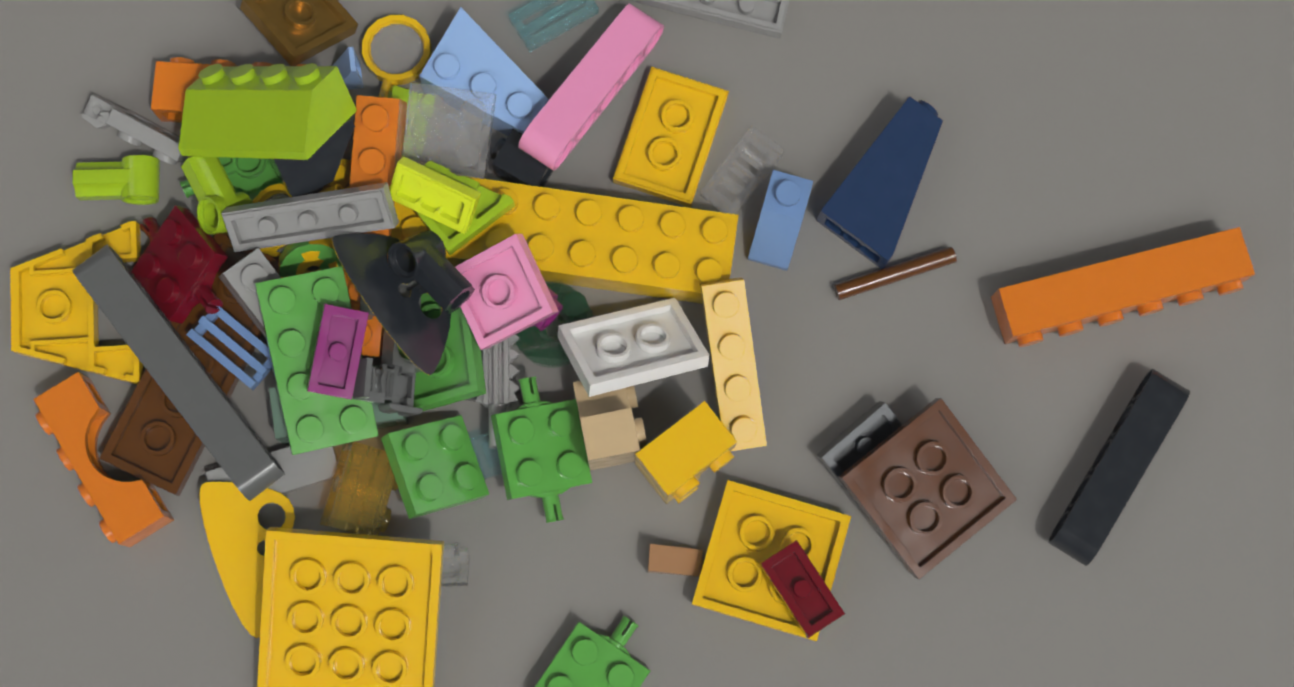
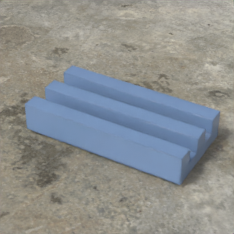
(206, 323)

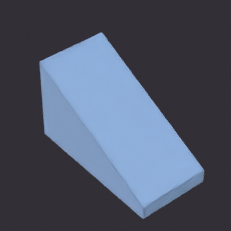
(350, 69)

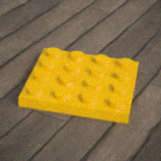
(349, 610)

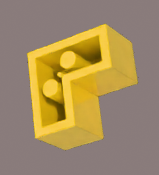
(685, 451)

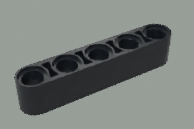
(1119, 467)

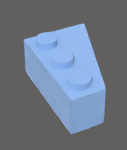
(474, 62)

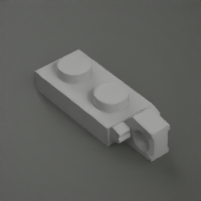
(134, 128)

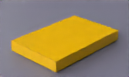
(670, 137)

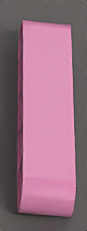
(590, 87)

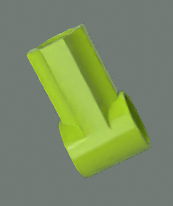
(131, 181)
(213, 192)

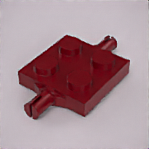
(179, 265)

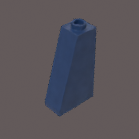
(880, 189)

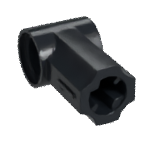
(425, 260)

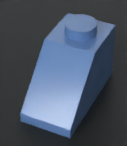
(780, 220)

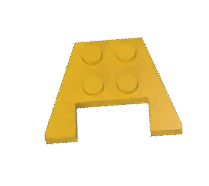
(57, 316)

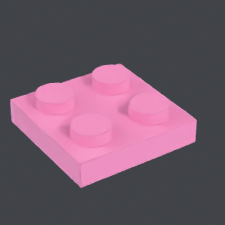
(507, 292)

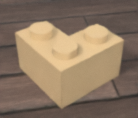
(609, 426)

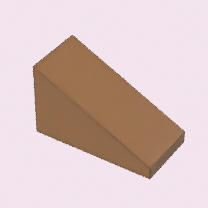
(674, 560)

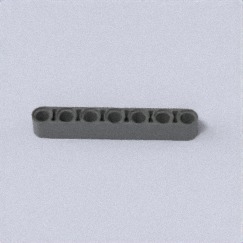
(178, 372)

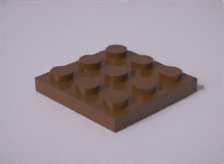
(927, 488)

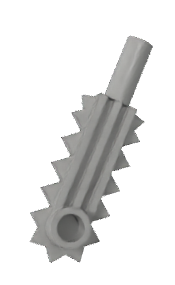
(498, 383)

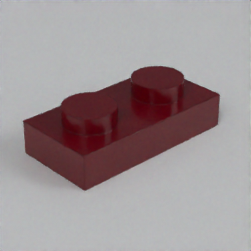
(802, 589)

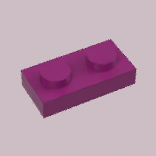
(337, 351)

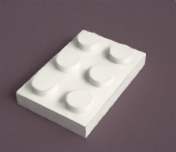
(632, 346)

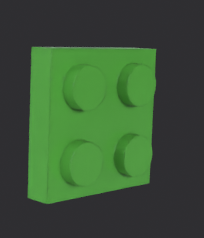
(435, 466)

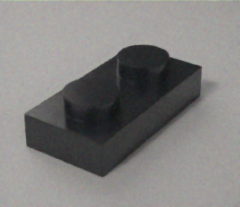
(859, 439)

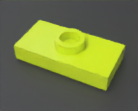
(434, 195)

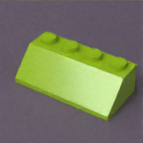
(263, 111)

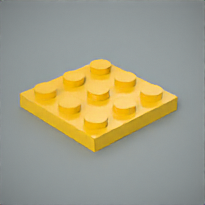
(751, 530)

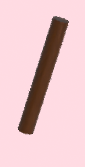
(895, 273)

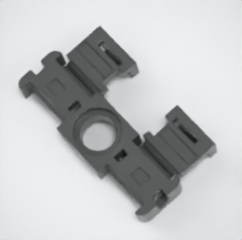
(386, 384)

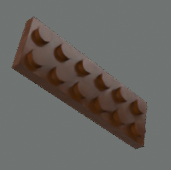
(151, 433)

